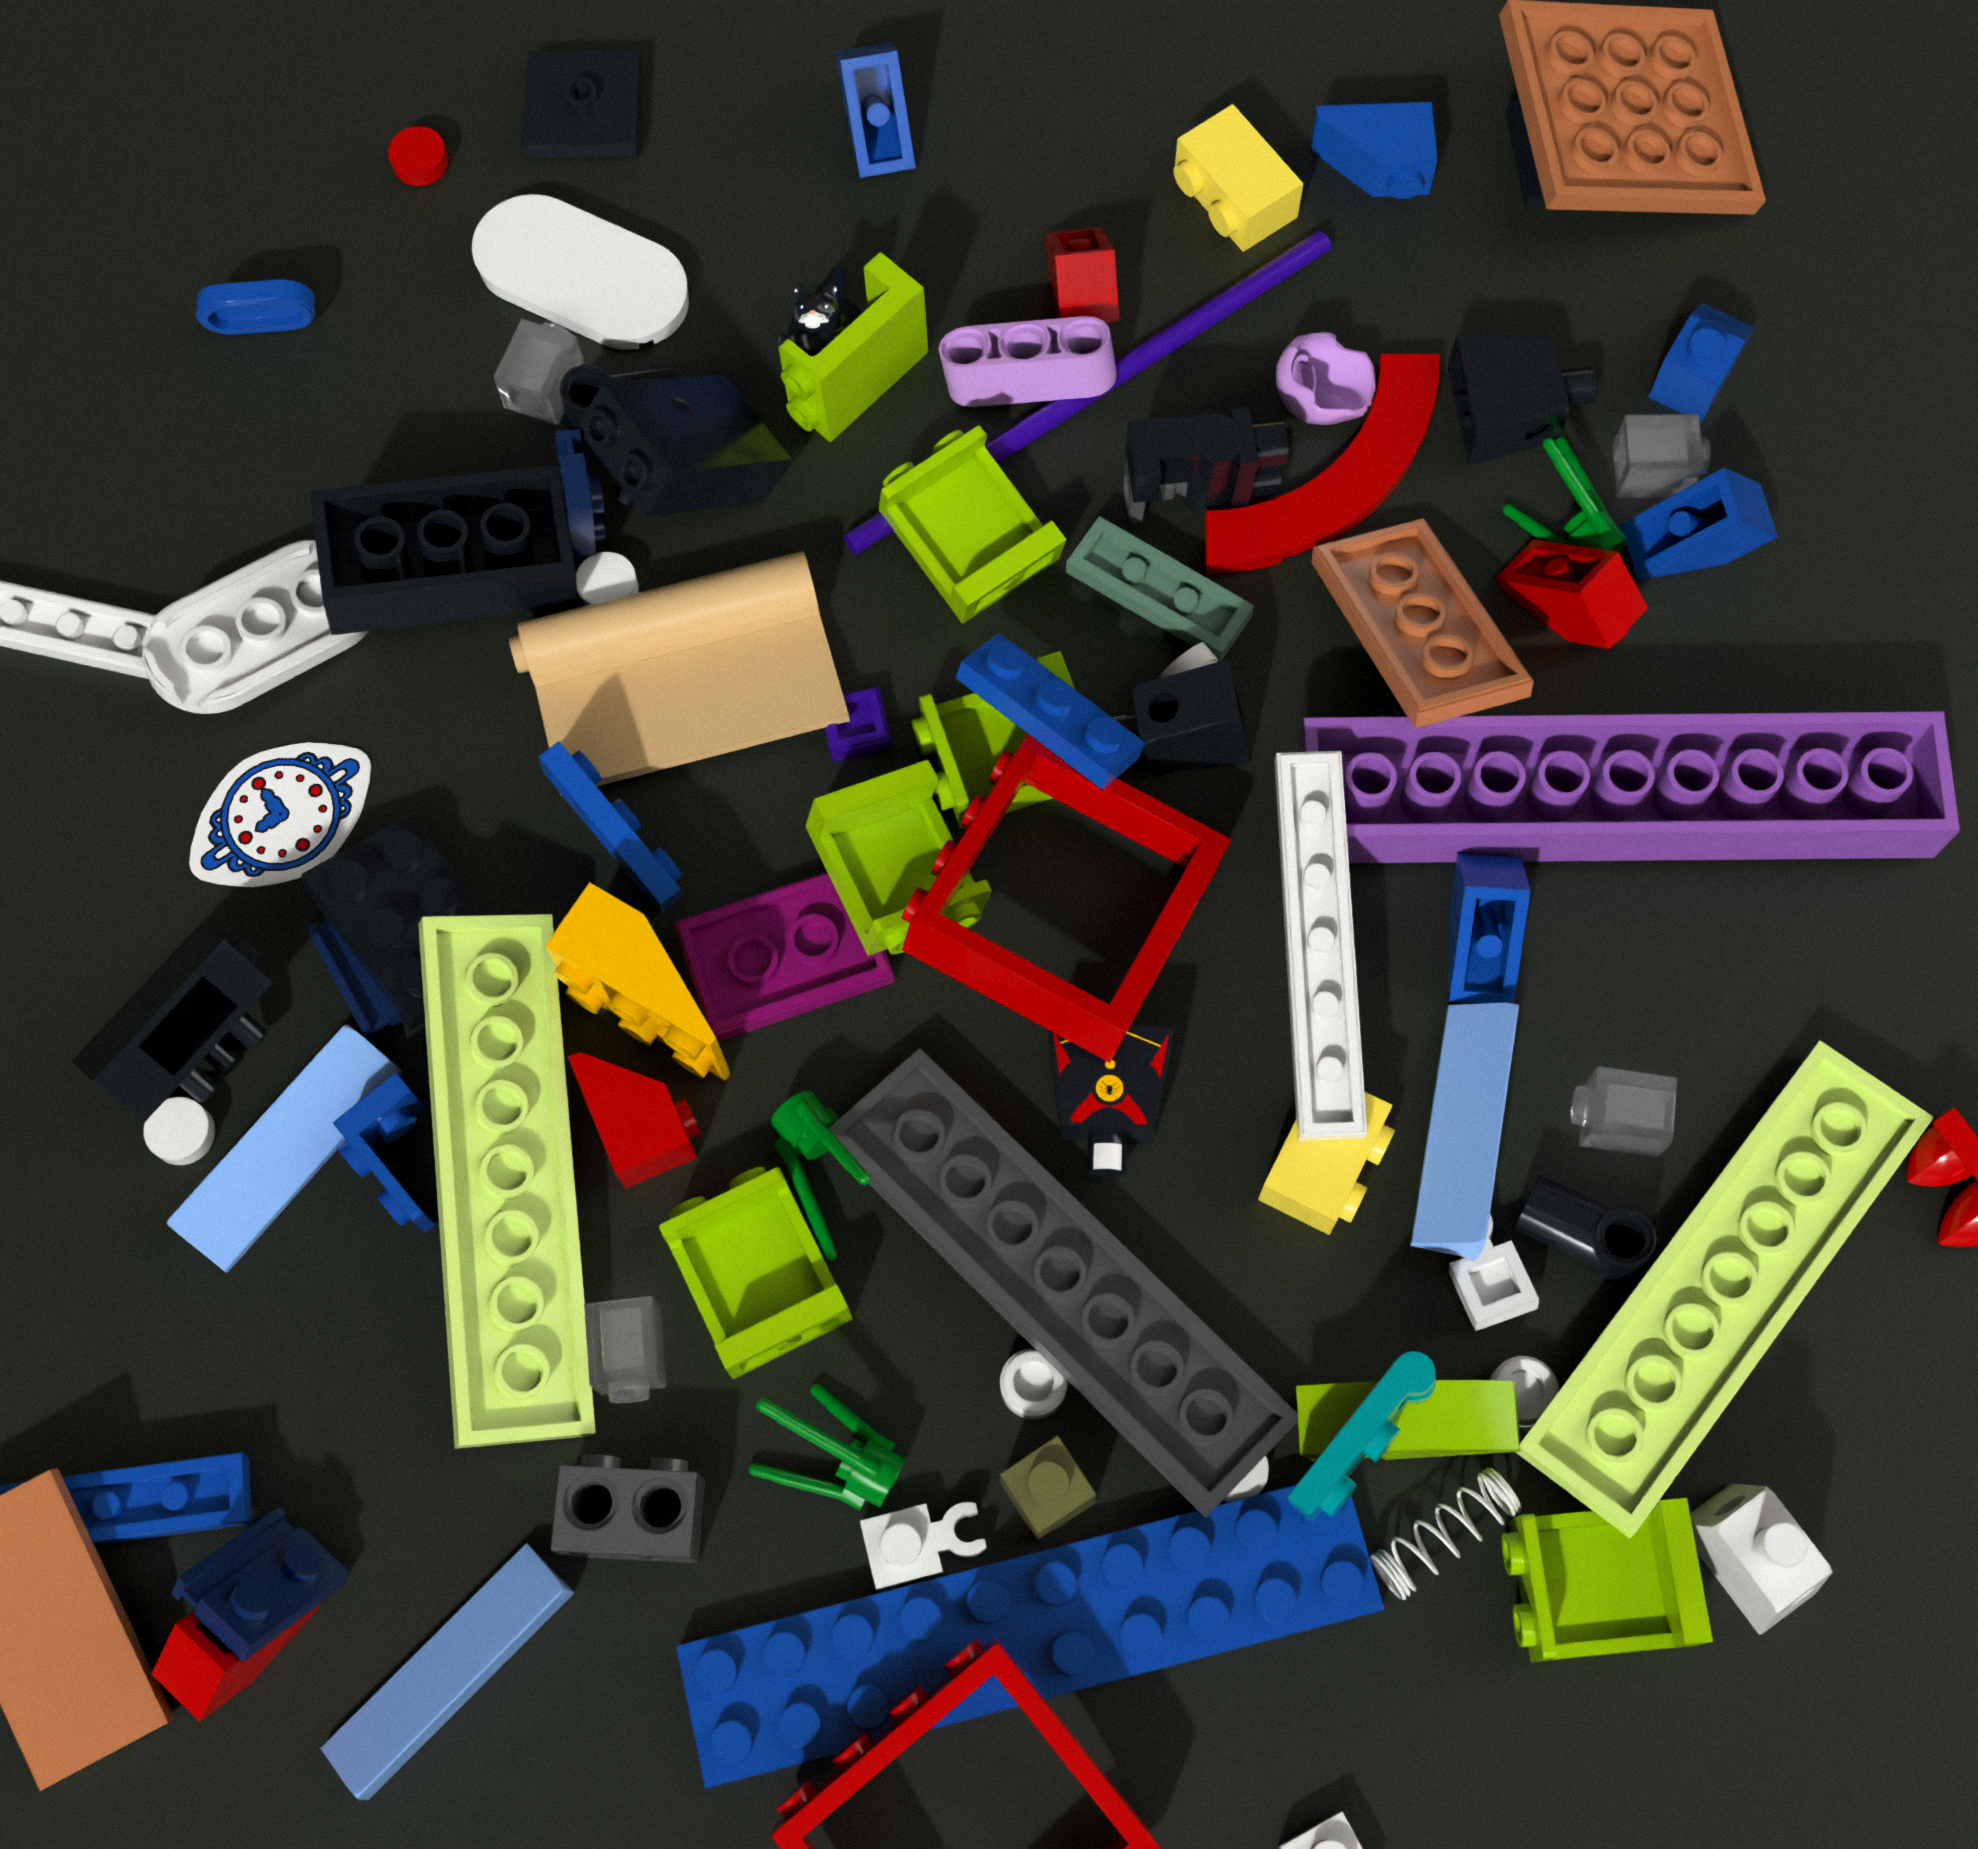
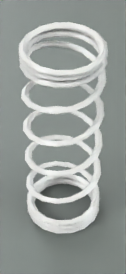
(1393, 1571)

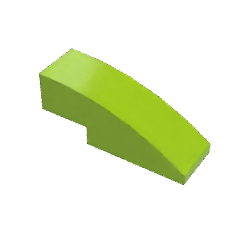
(1454, 1421)

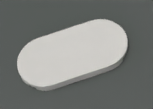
(580, 271)
(243, 633)

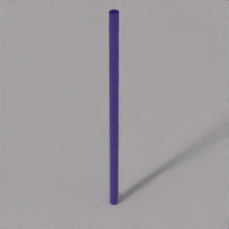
(1131, 364)

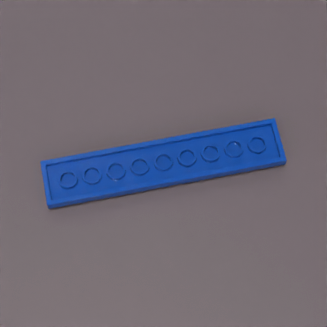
(1062, 1614)

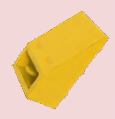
(619, 964)

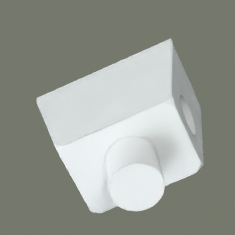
(1758, 1553)

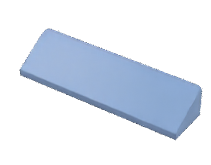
(1465, 1129)
(280, 1150)
(445, 1673)

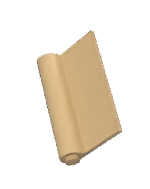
(685, 669)

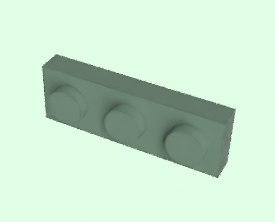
(1159, 588)

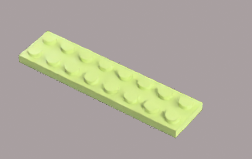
(504, 1181)
(1723, 1289)

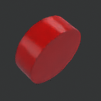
(418, 156)

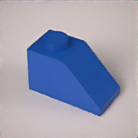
(875, 109)
(1379, 146)
(1700, 361)
(1700, 526)
(1486, 928)

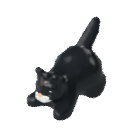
(821, 315)

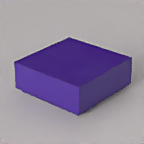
(866, 730)

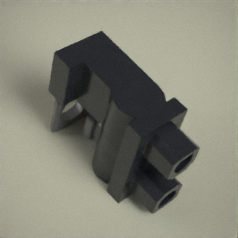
(1204, 459)

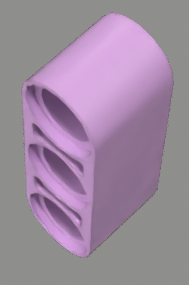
(1028, 361)

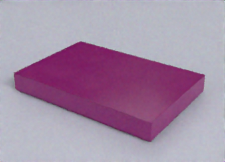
(777, 957)

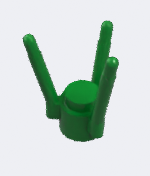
(1588, 528)
(806, 1131)
(867, 1468)

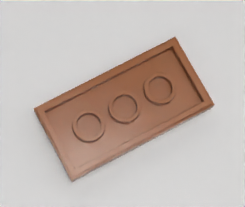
(1421, 623)
(67, 1651)

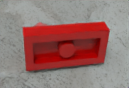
(1943, 1158)

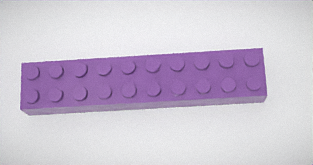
(1644, 786)

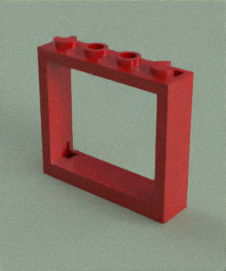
(1013, 979)
(920, 1712)

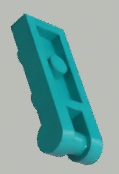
(1366, 1433)

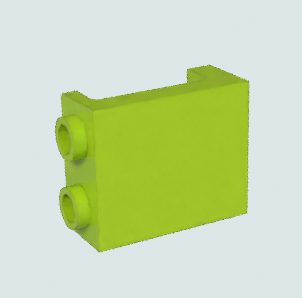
(864, 359)
(967, 524)
(968, 741)
(882, 847)
(754, 1270)
(1603, 1593)

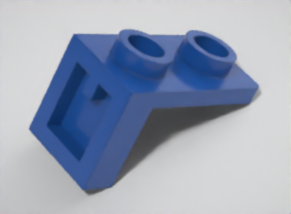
(379, 1118)

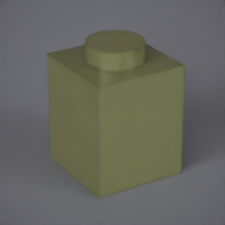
(1048, 1488)

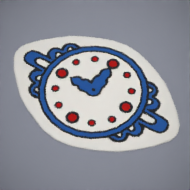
(280, 814)

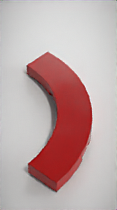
(1343, 492)

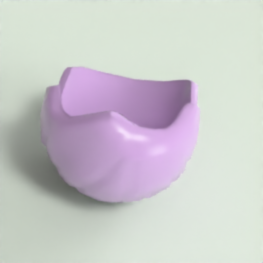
(1324, 380)

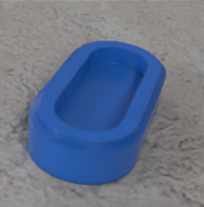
(255, 307)

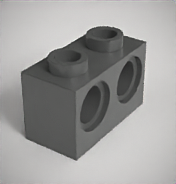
(626, 1529)

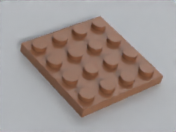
(1630, 108)

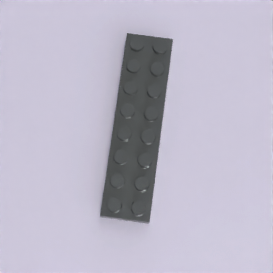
(1065, 1282)

